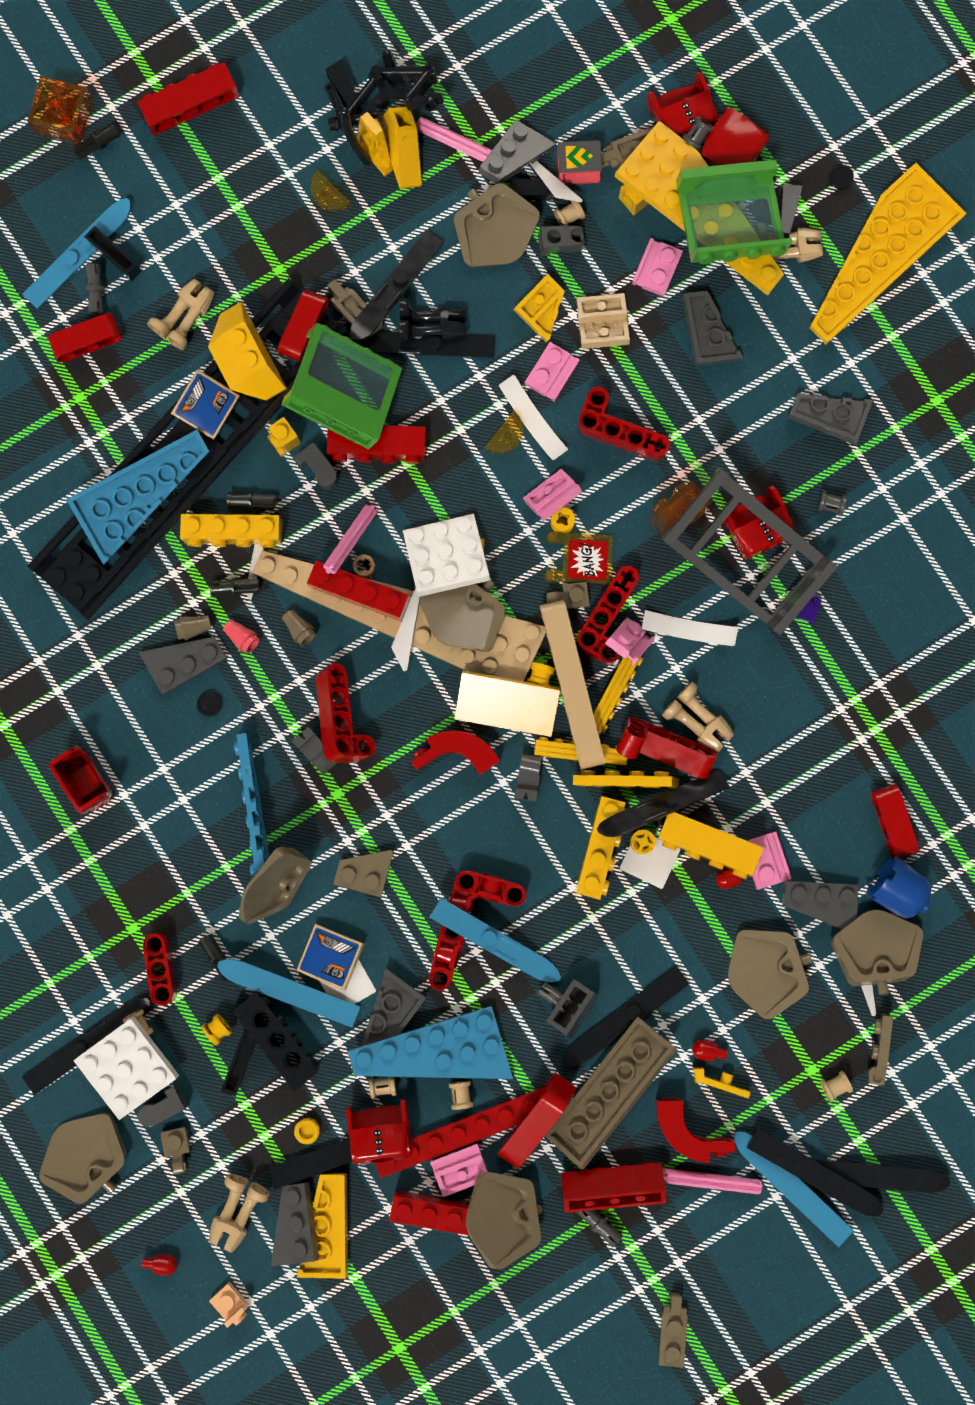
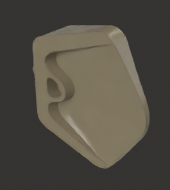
(495, 226)
(465, 616)
(273, 885)
(878, 949)
(767, 971)
(83, 1157)
(503, 1218)

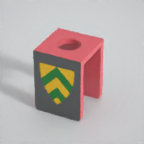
(579, 162)

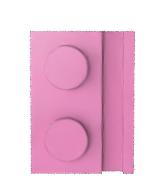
(657, 267)
(552, 371)
(552, 494)
(629, 640)
(772, 864)
(458, 1169)

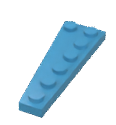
(251, 798)

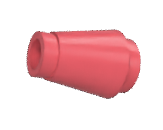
(242, 637)

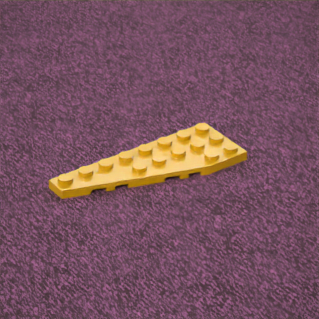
(653, 174)
(897, 233)

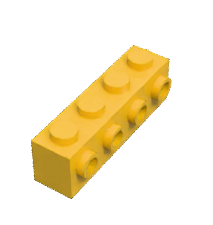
(231, 529)
(712, 844)
(599, 851)

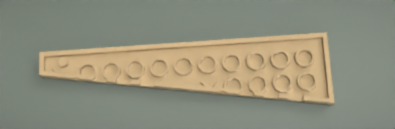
(508, 659)

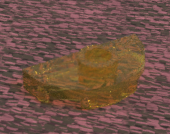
(326, 194)
(507, 437)

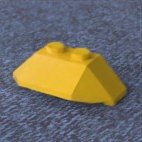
(244, 356)

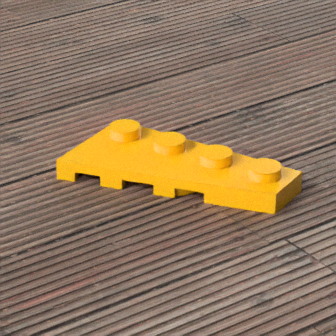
(635, 778)
(330, 1229)

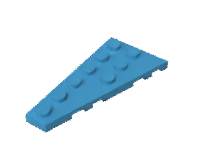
(124, 500)
(447, 1049)

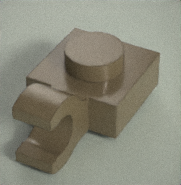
(573, 594)
(175, 1144)

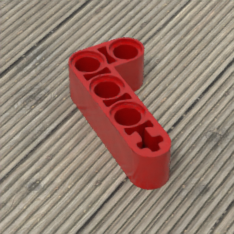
(625, 429)
(610, 612)
(333, 684)
(665, 747)
(537, 1121)

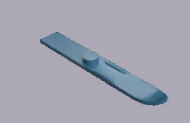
(76, 254)
(494, 941)
(289, 991)
(797, 1193)

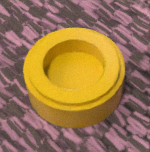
(307, 1130)

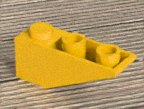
(402, 146)

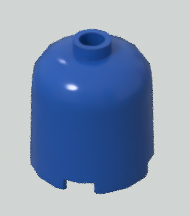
(900, 889)

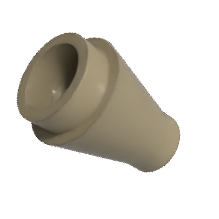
(191, 626)
(299, 629)

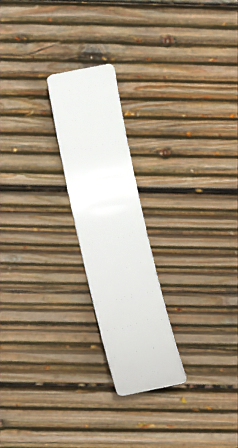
(532, 418)
(689, 629)

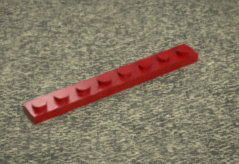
(463, 1132)

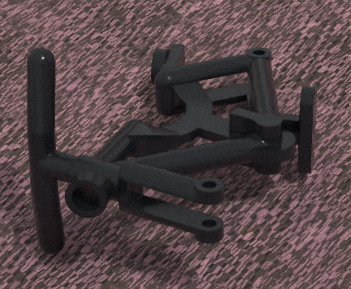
(382, 78)

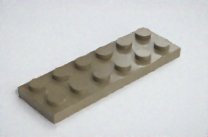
(610, 1092)

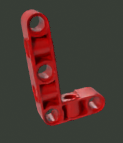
(448, 947)

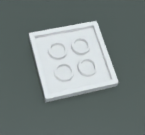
(446, 555)
(126, 1068)

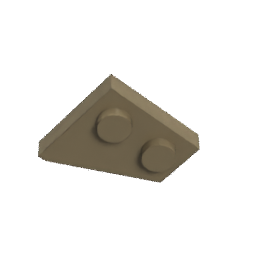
(365, 872)

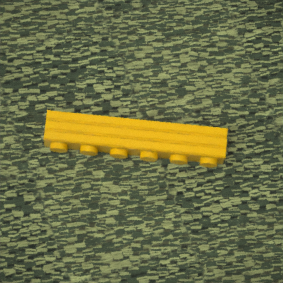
(613, 692)
(562, 750)

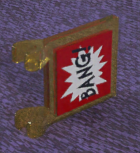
(584, 558)

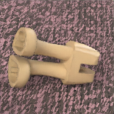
(804, 246)
(186, 300)
(713, 723)
(225, 1223)

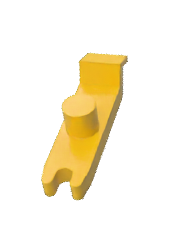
(724, 1083)

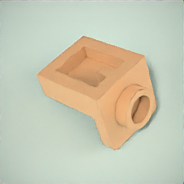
(230, 1304)

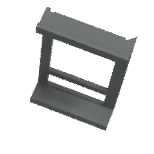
(803, 590)

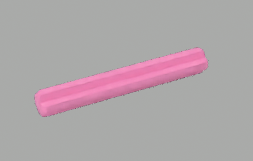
(452, 139)
(349, 539)
(712, 1181)

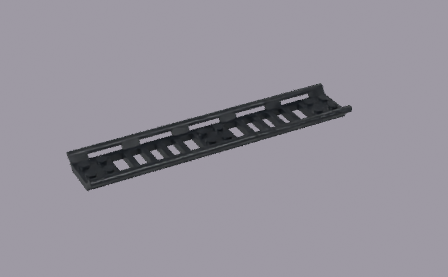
(80, 576)

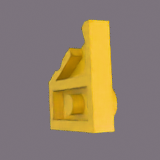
(373, 141)
(541, 307)

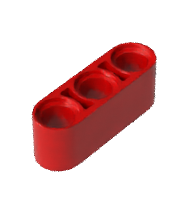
(307, 312)
(84, 337)
(894, 821)
(154, 980)

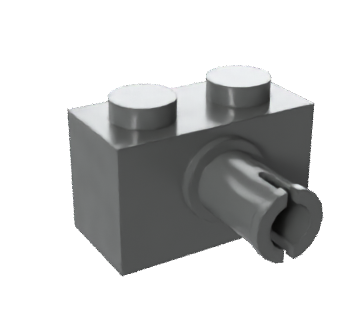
(569, 1007)

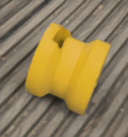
(562, 524)
(540, 674)
(645, 839)
(216, 1029)

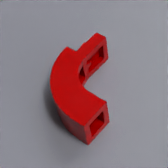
(458, 742)
(671, 1121)

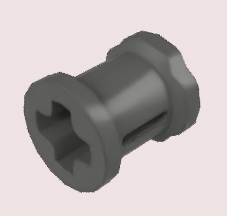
(698, 132)
(832, 503)

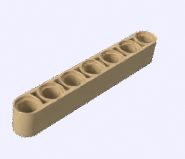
(572, 684)

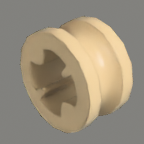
(363, 558)

